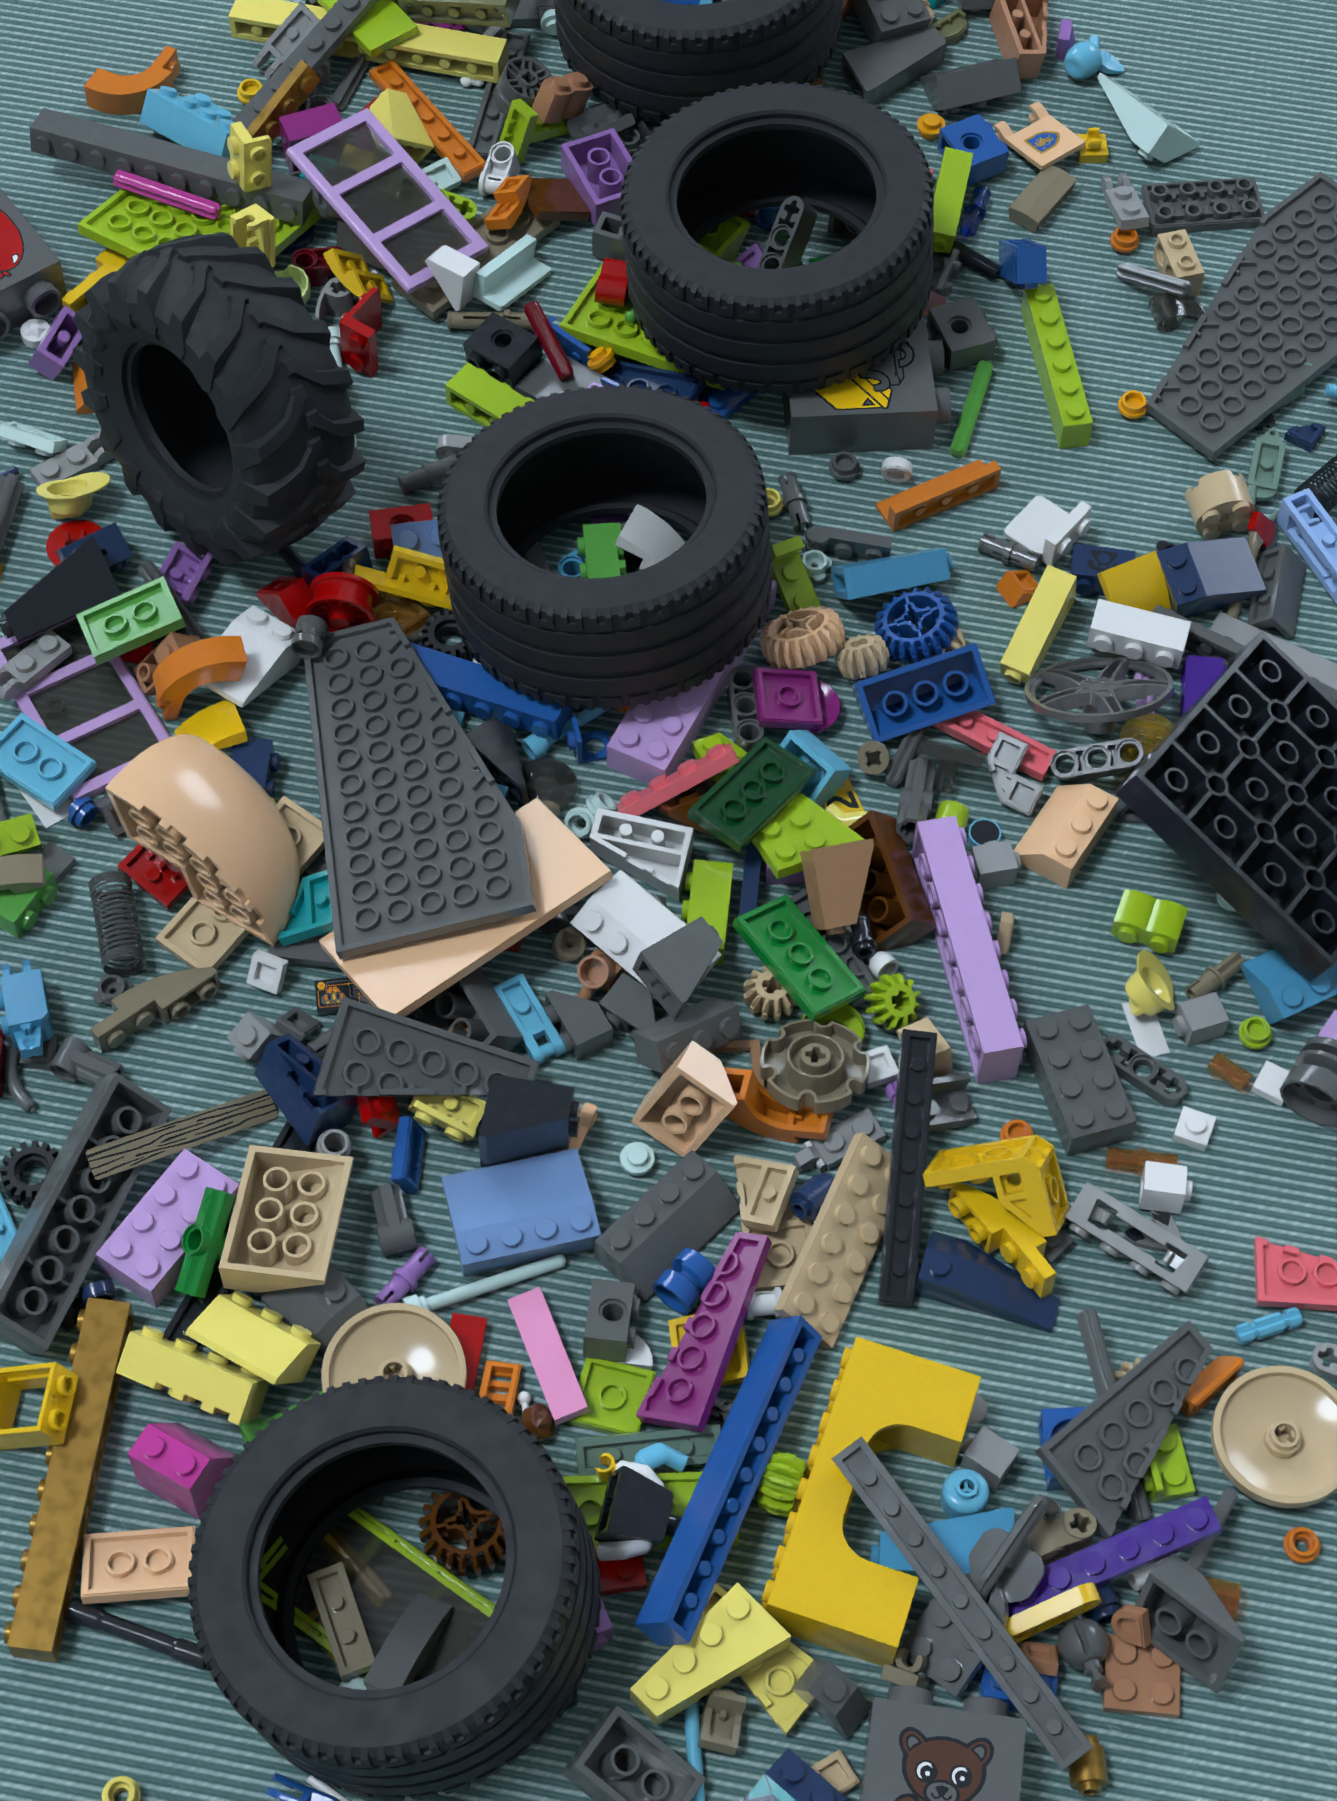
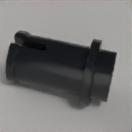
(864, 944)

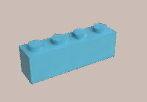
(185, 121)

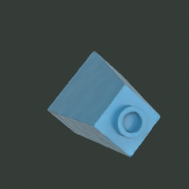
(891, 573)
(955, 1534)

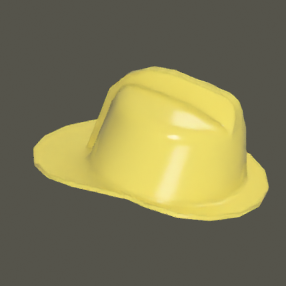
(72, 495)
(1149, 986)

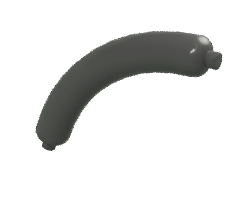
(13, 1082)

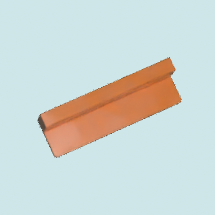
(939, 494)

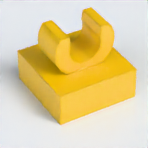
(1095, 149)

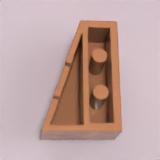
(1021, 33)

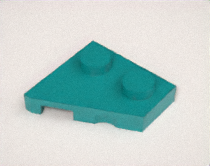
(309, 911)

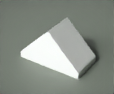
(454, 274)

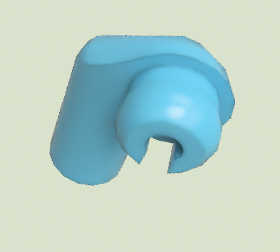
(660, 1454)

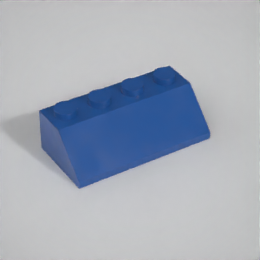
(923, 693)

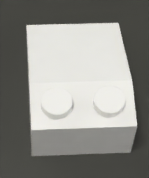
(267, 652)

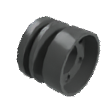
(1312, 1082)

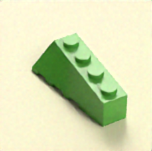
(599, 551)

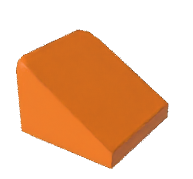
(1017, 587)

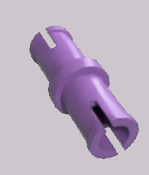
(405, 1278)

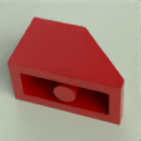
(286, 598)

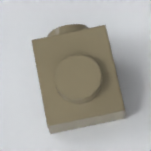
(722, 1721)

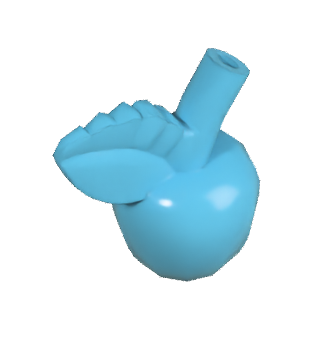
(1086, 59)

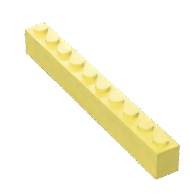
(430, 50)

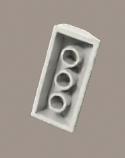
(626, 920)

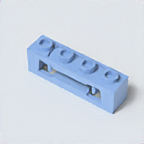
(1312, 539)

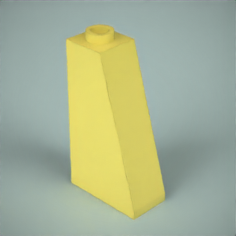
(1039, 625)

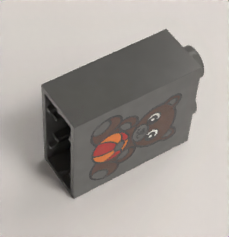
(941, 1751)

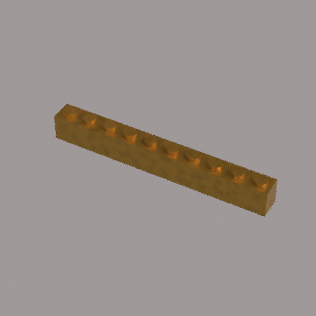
(70, 1486)

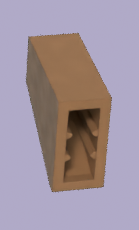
(836, 883)

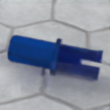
(975, 211)

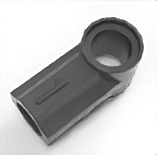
(78, 1062)
(393, 1227)

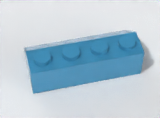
(1282, 988)

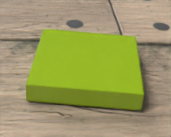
(613, 1396)

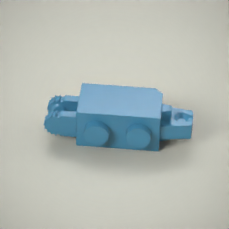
(26, 1009)

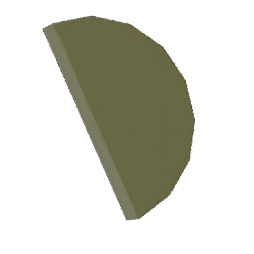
(952, 26)

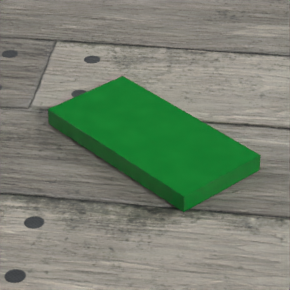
(799, 957)

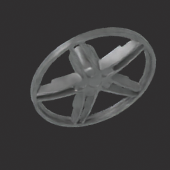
(1098, 695)

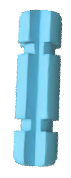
(1268, 1325)

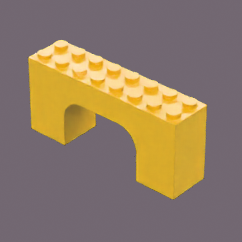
(820, 1583)

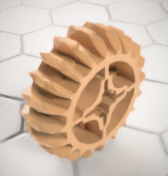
(802, 637)

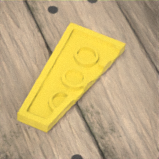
(774, 1679)

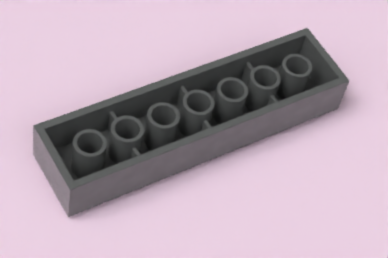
(70, 1216)

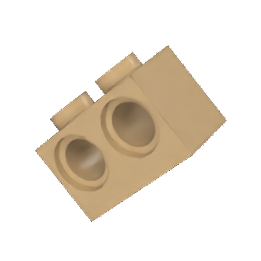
(1177, 258)

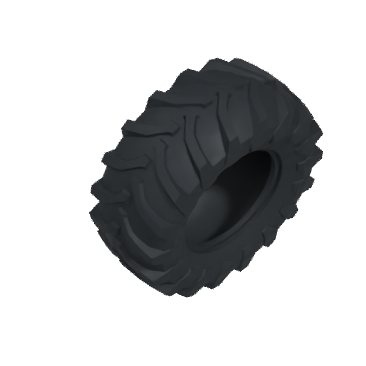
(219, 396)

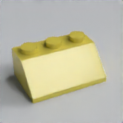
(255, 1339)

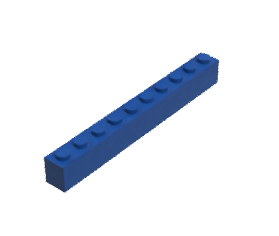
(728, 1482)

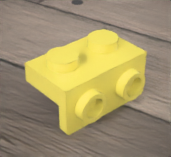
(249, 158)
(453, 1113)

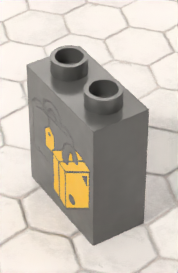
(877, 410)

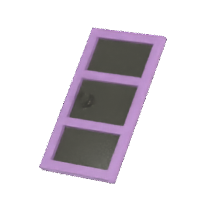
(384, 197)
(90, 707)

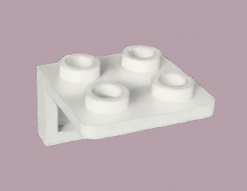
(1049, 528)

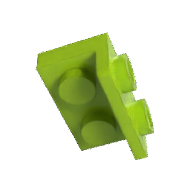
(1169, 1471)

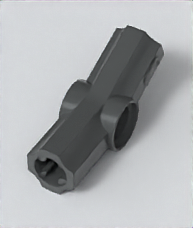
(916, 797)

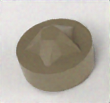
(569, 944)

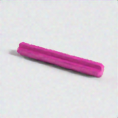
(167, 194)

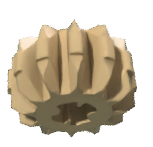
(862, 657)
(758, 995)

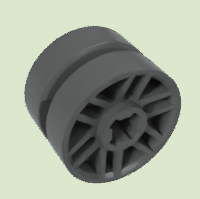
(519, 79)

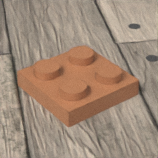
(1140, 1681)

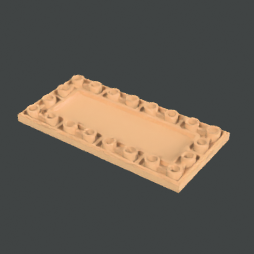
(415, 972)

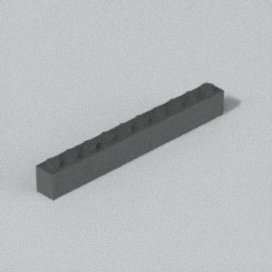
(164, 162)

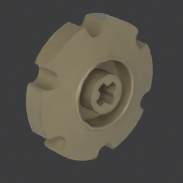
(814, 1066)

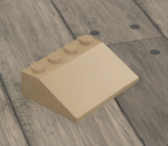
(284, 1219)

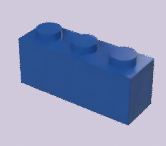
(1023, 262)

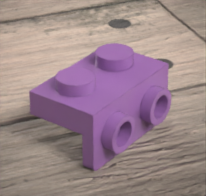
(184, 570)

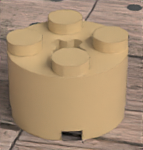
(1220, 504)

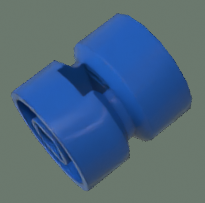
(682, 1284)

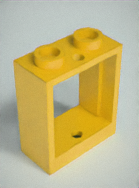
(55, 1408)

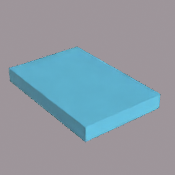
(42, 762)

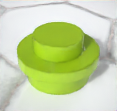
(1255, 1033)

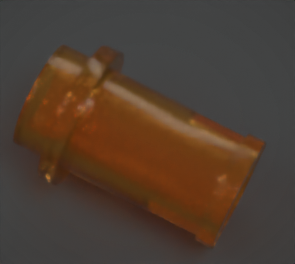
(1229, 1071)

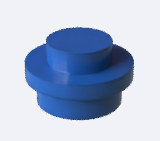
(81, 812)

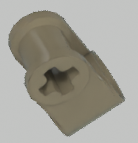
(1057, 1539)

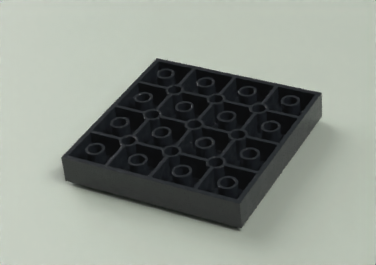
(1253, 799)

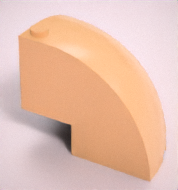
(213, 825)

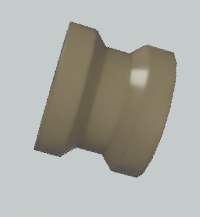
(875, 752)

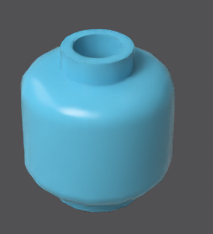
(964, 1493)

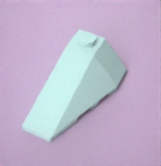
(1146, 126)

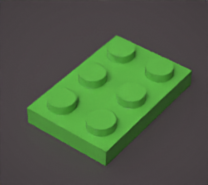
(130, 620)

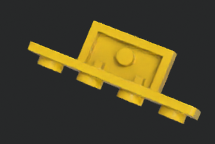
(412, 577)

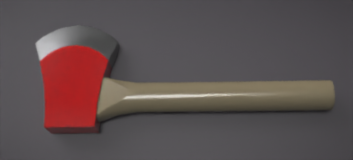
(1262, 537)

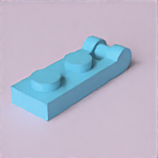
(530, 1018)

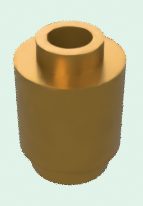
(1090, 1770)

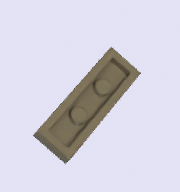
(342, 1621)

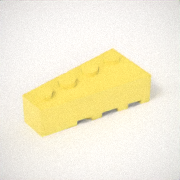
(192, 1375)
(725, 1644)

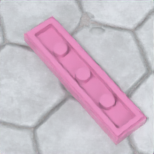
(548, 1356)

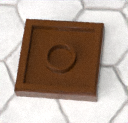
(556, 200)

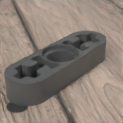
(1168, 1076)

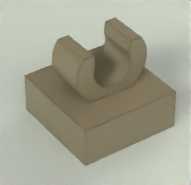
(904, 1674)

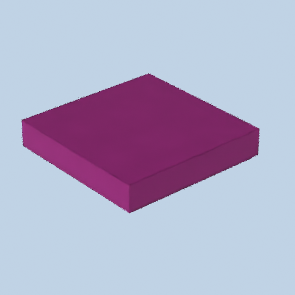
(787, 698)

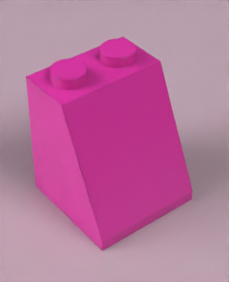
(178, 1465)

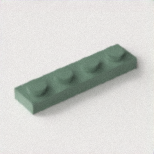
(626, 1445)

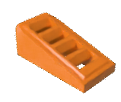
(503, 1370)

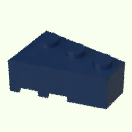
(289, 1077)

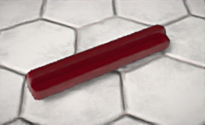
(548, 340)

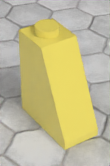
(402, 122)

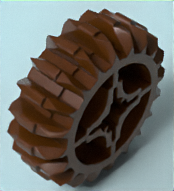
(453, 1530)

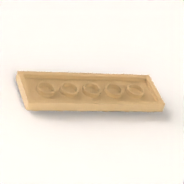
(206, 938)
(840, 1242)

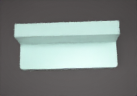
(510, 275)

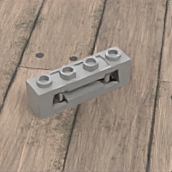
(1087, 1208)

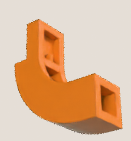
(127, 93)
(196, 665)
(769, 1118)

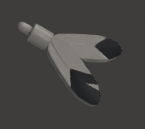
(1162, 1219)

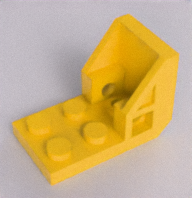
(1025, 1161)

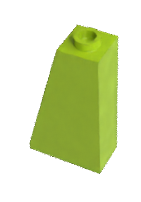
(949, 197)

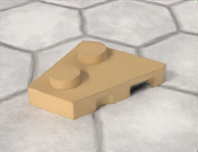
(763, 1191)

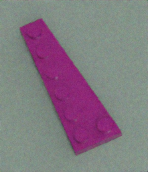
(698, 1364)

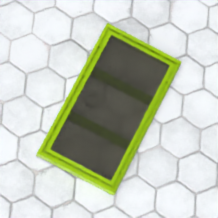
(384, 1579)

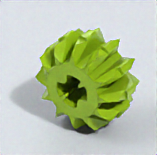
(895, 989)
(781, 1483)

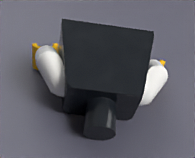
(633, 1510)

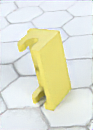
(254, 228)

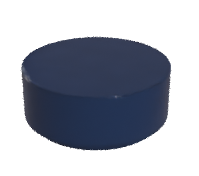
(100, 1290)

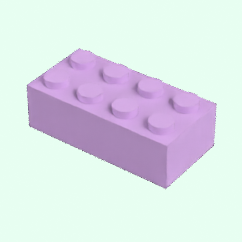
(147, 1245)

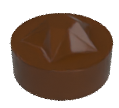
(539, 1421)

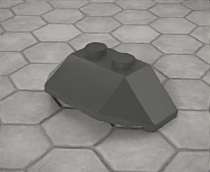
(318, 1307)

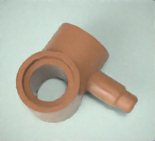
(597, 972)

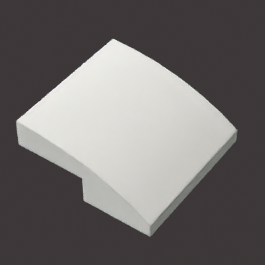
(648, 537)

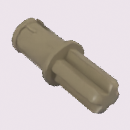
(1215, 977)

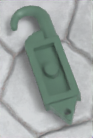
(1266, 468)

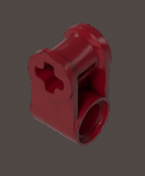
(314, 264)

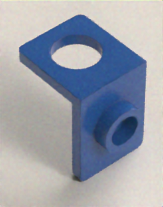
(578, 741)

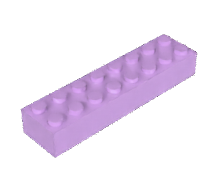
(658, 735)
(967, 950)

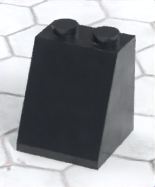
(526, 1120)

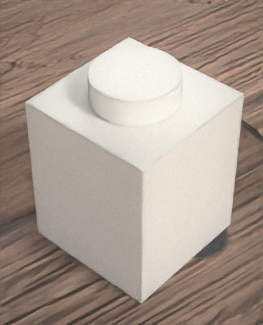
(1164, 1187)

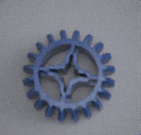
(935, 620)

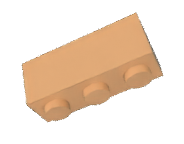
(1066, 831)
(687, 1101)

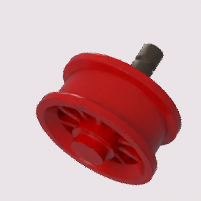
(343, 598)

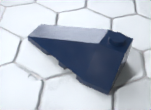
(975, 1281)

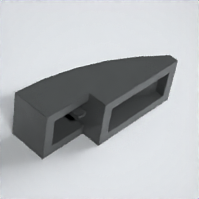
(409, 1644)

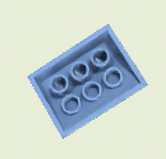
(520, 1211)

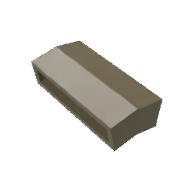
(1041, 198)

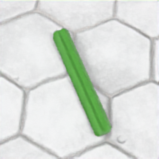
(971, 409)

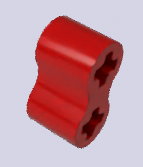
(612, 283)

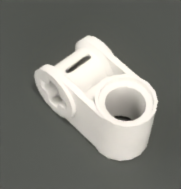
(500, 164)

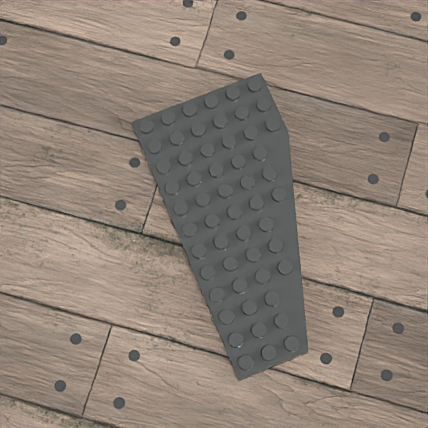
(1260, 326)
(405, 801)

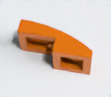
(510, 199)

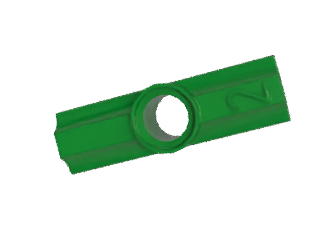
(204, 1242)

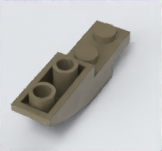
(164, 996)

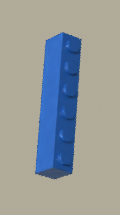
(474, 690)

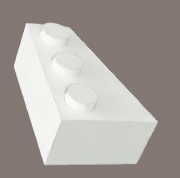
(644, 848)

